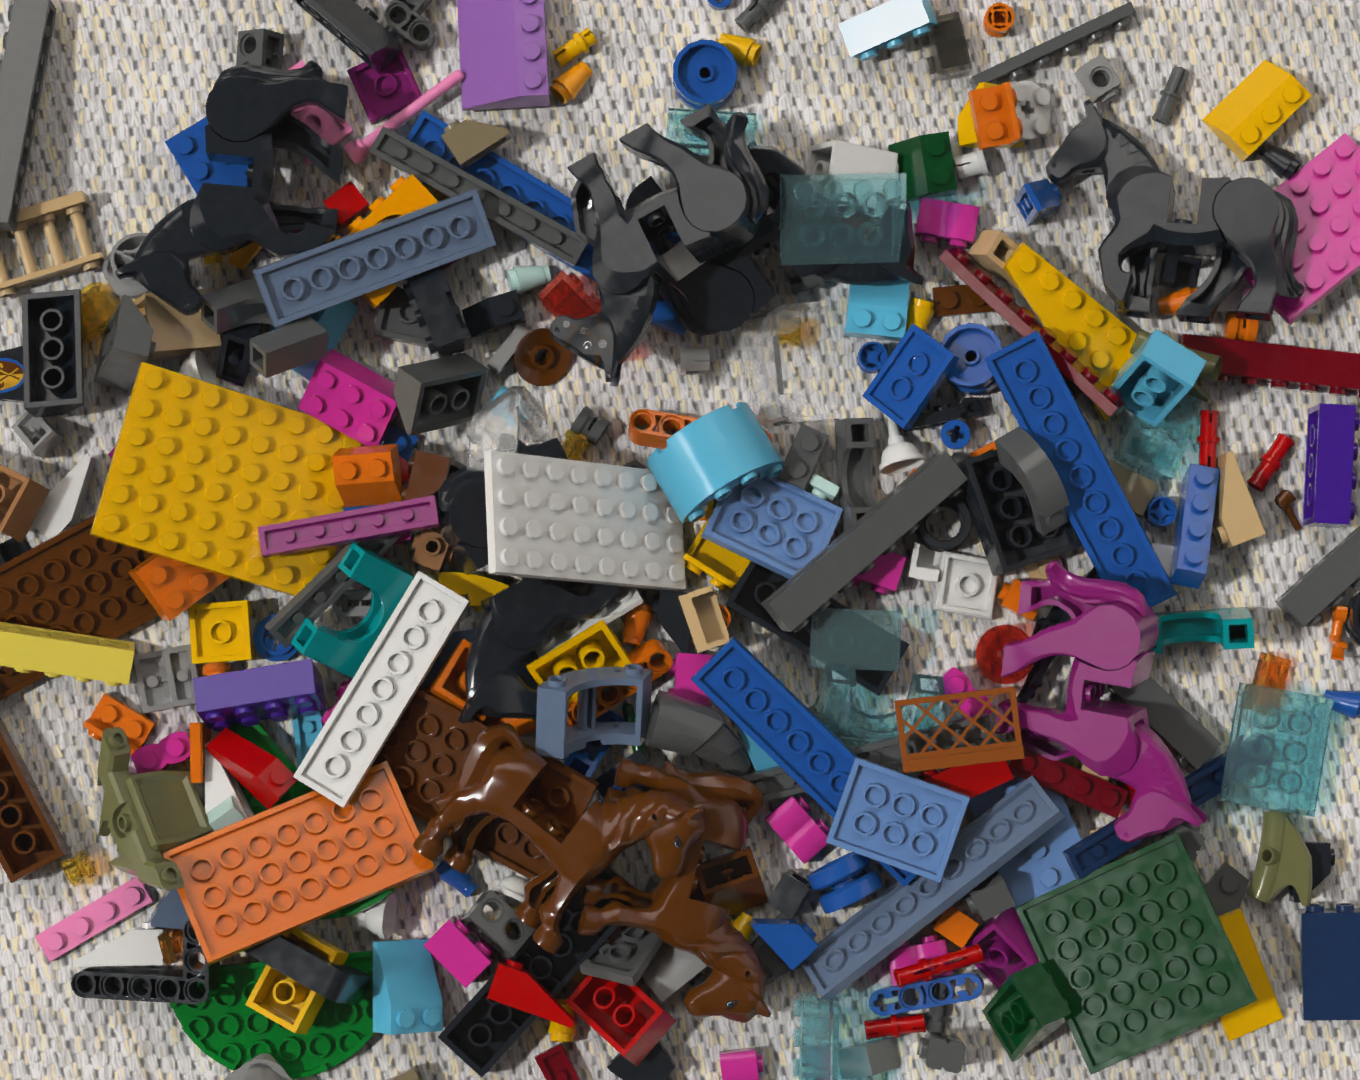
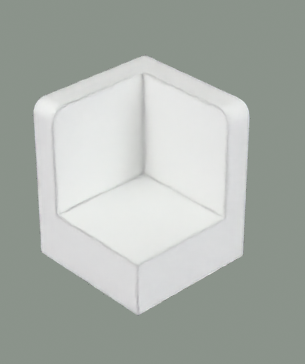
(923, 564)

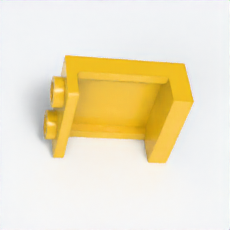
(715, 561)

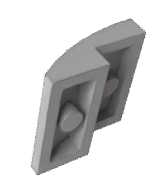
(165, 678)
(671, 971)

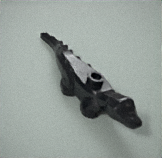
(1042, 667)

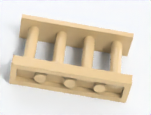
(45, 215)

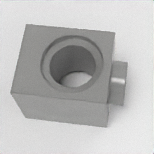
(1101, 67)

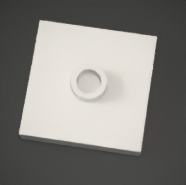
(965, 586)

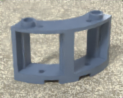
(558, 740)

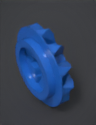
(265, 645)

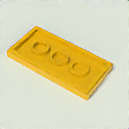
(1266, 1008)

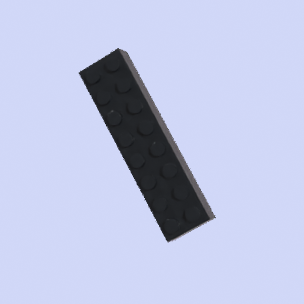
(489, 1028)

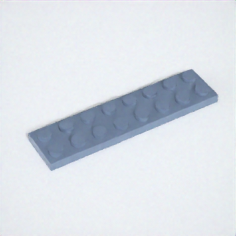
(374, 257)

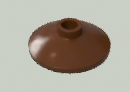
(546, 369)

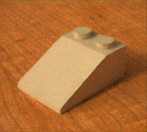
(1234, 510)

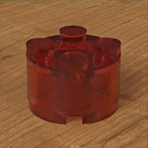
(986, 649)

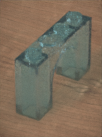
(847, 723)

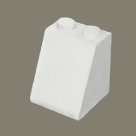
(848, 157)

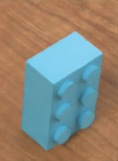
(1157, 377)

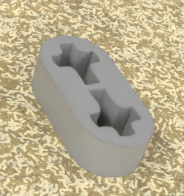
(506, 352)
(354, 611)

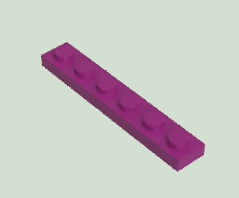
(349, 526)

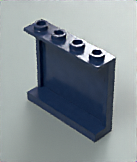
(1330, 962)

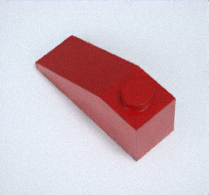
(252, 766)
(524, 992)

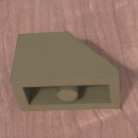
(473, 140)

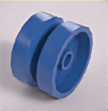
(690, 66)
(967, 342)
(846, 884)

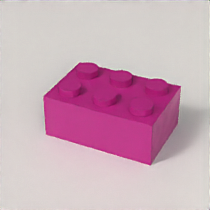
(351, 399)

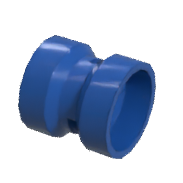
(875, 354)
(1164, 509)

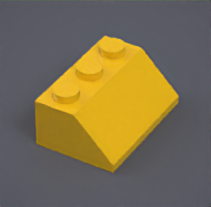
(1256, 108)
(589, 649)

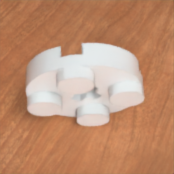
(1038, 108)

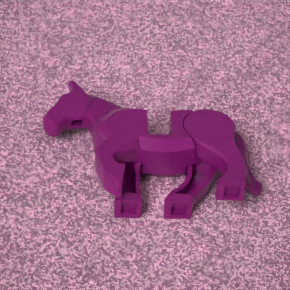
(1111, 645)

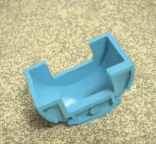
(712, 458)

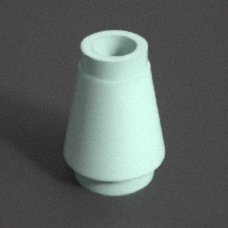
(527, 277)

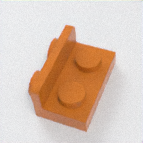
(995, 116)
(115, 713)

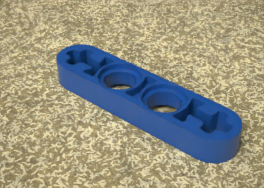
(927, 997)

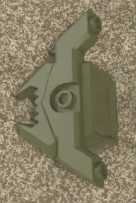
(147, 814)

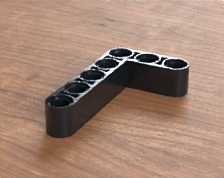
(157, 979)
(330, 980)

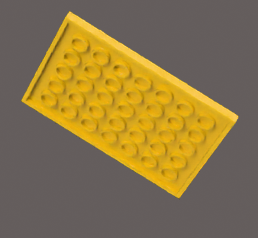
(210, 468)

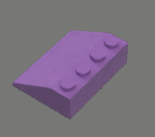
(503, 54)

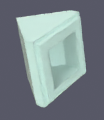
(225, 814)

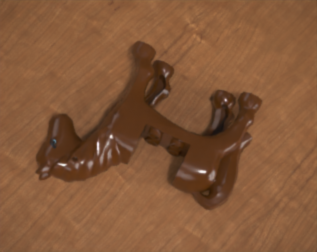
(496, 784)
(689, 925)

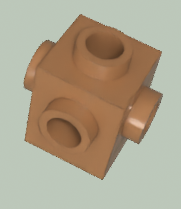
(422, 554)

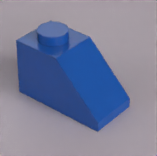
(786, 938)

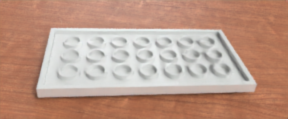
(580, 523)

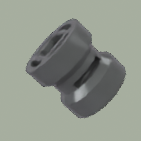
(584, 422)

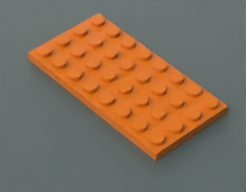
(296, 864)

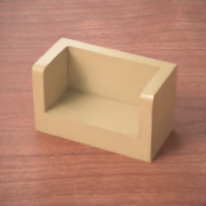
(704, 619)

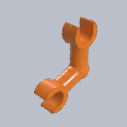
(1339, 616)

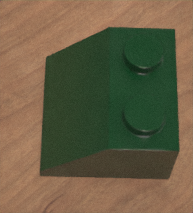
(927, 165)

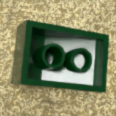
(1026, 1010)

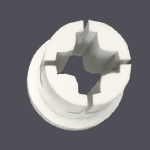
(971, 164)
(692, 359)

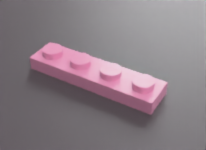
(94, 918)

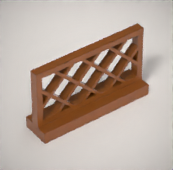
(965, 755)

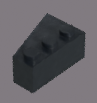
(438, 313)

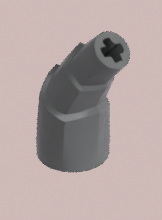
(694, 728)

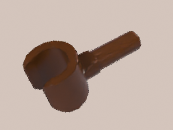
(1284, 501)

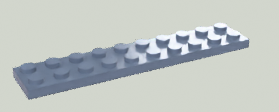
(906, 910)

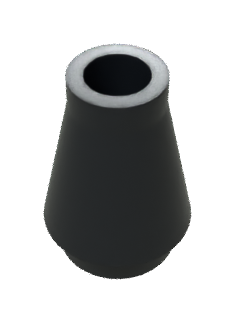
(1280, 161)

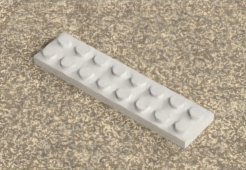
(381, 689)

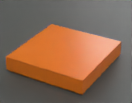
(199, 736)

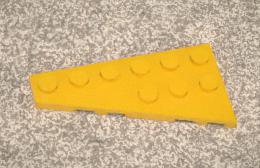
(1072, 315)

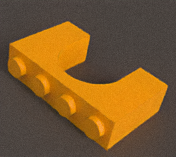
(406, 197)

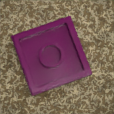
(384, 93)

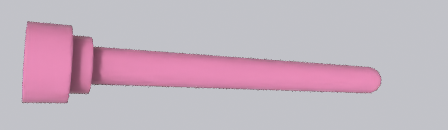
(358, 149)

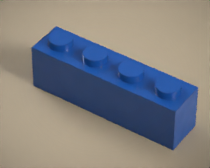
(1194, 526)

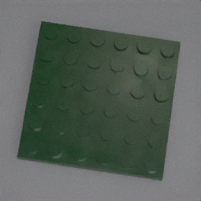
(1136, 953)

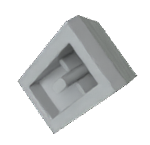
(37, 434)
(868, 1058)

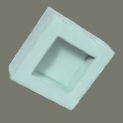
(822, 488)

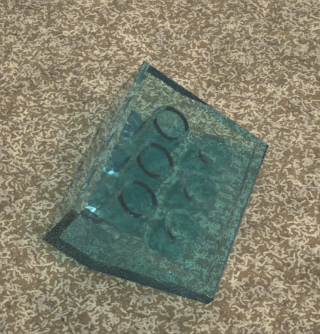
(841, 217)
(1276, 749)
(816, 1037)

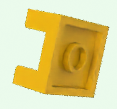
(221, 632)

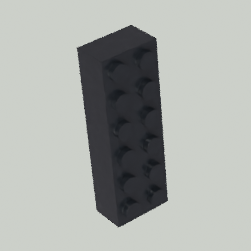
(757, 585)

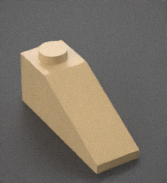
(992, 252)

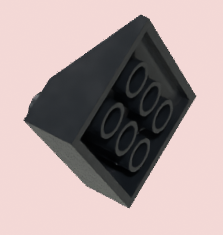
(1006, 517)

